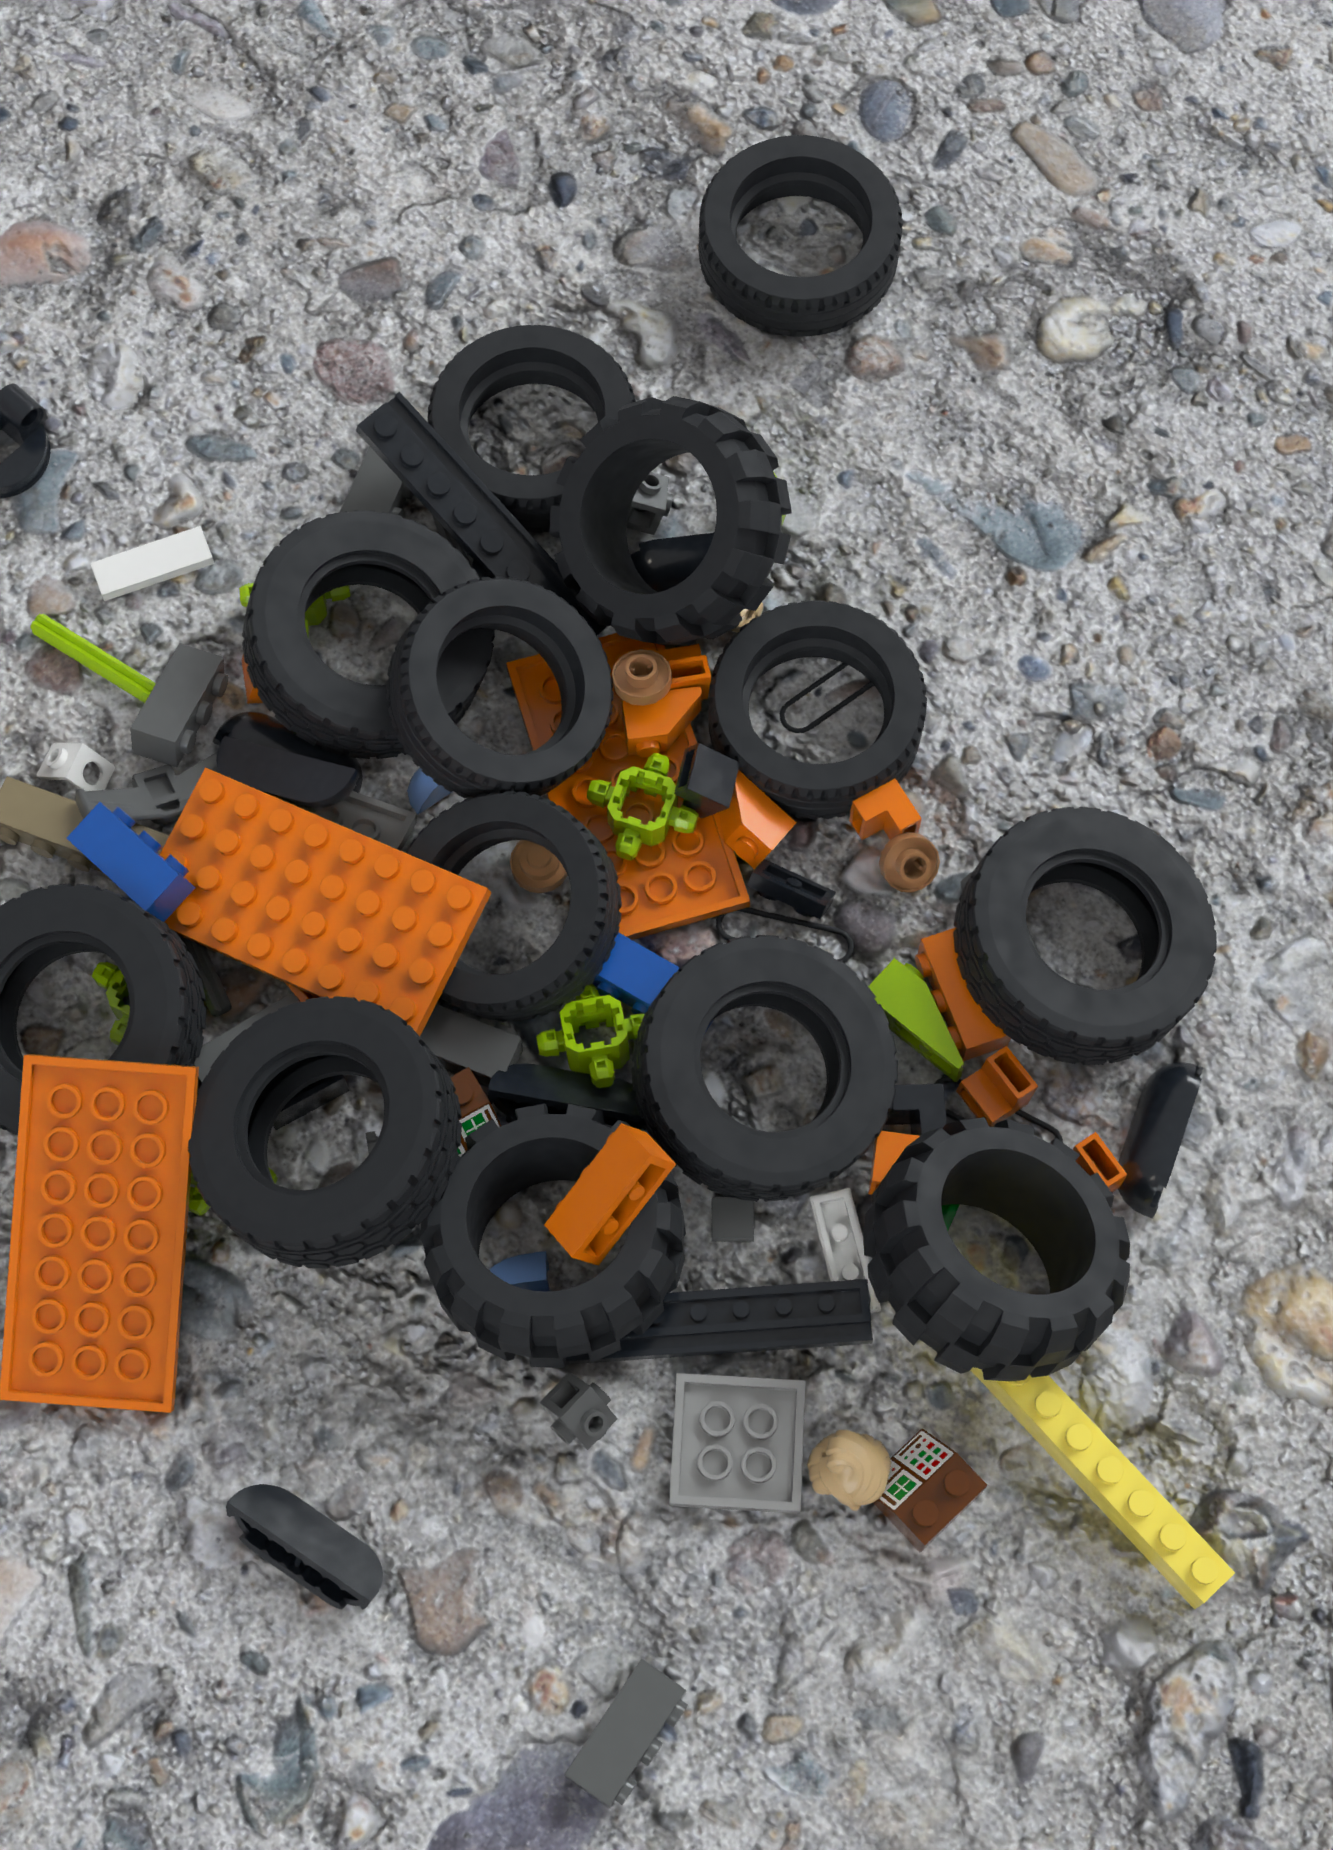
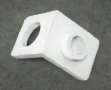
(68, 761)

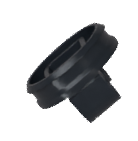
(23, 422)

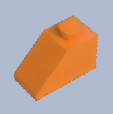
(659, 724)
(753, 822)

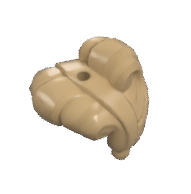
(849, 1468)

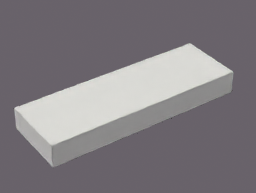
(152, 563)
(841, 1239)

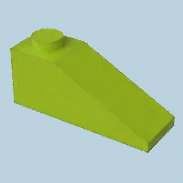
(916, 1016)

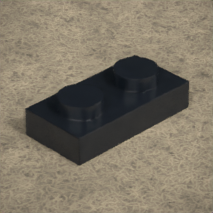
(792, 889)

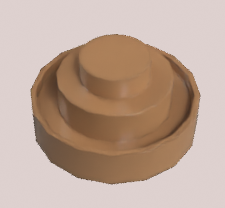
(642, 677)
(909, 862)
(536, 867)

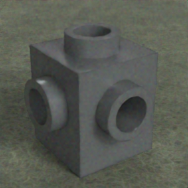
(650, 504)
(578, 1411)

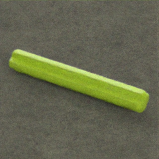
(92, 657)

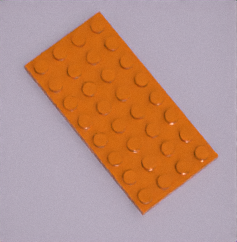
(667, 883)
(318, 901)
(98, 1233)

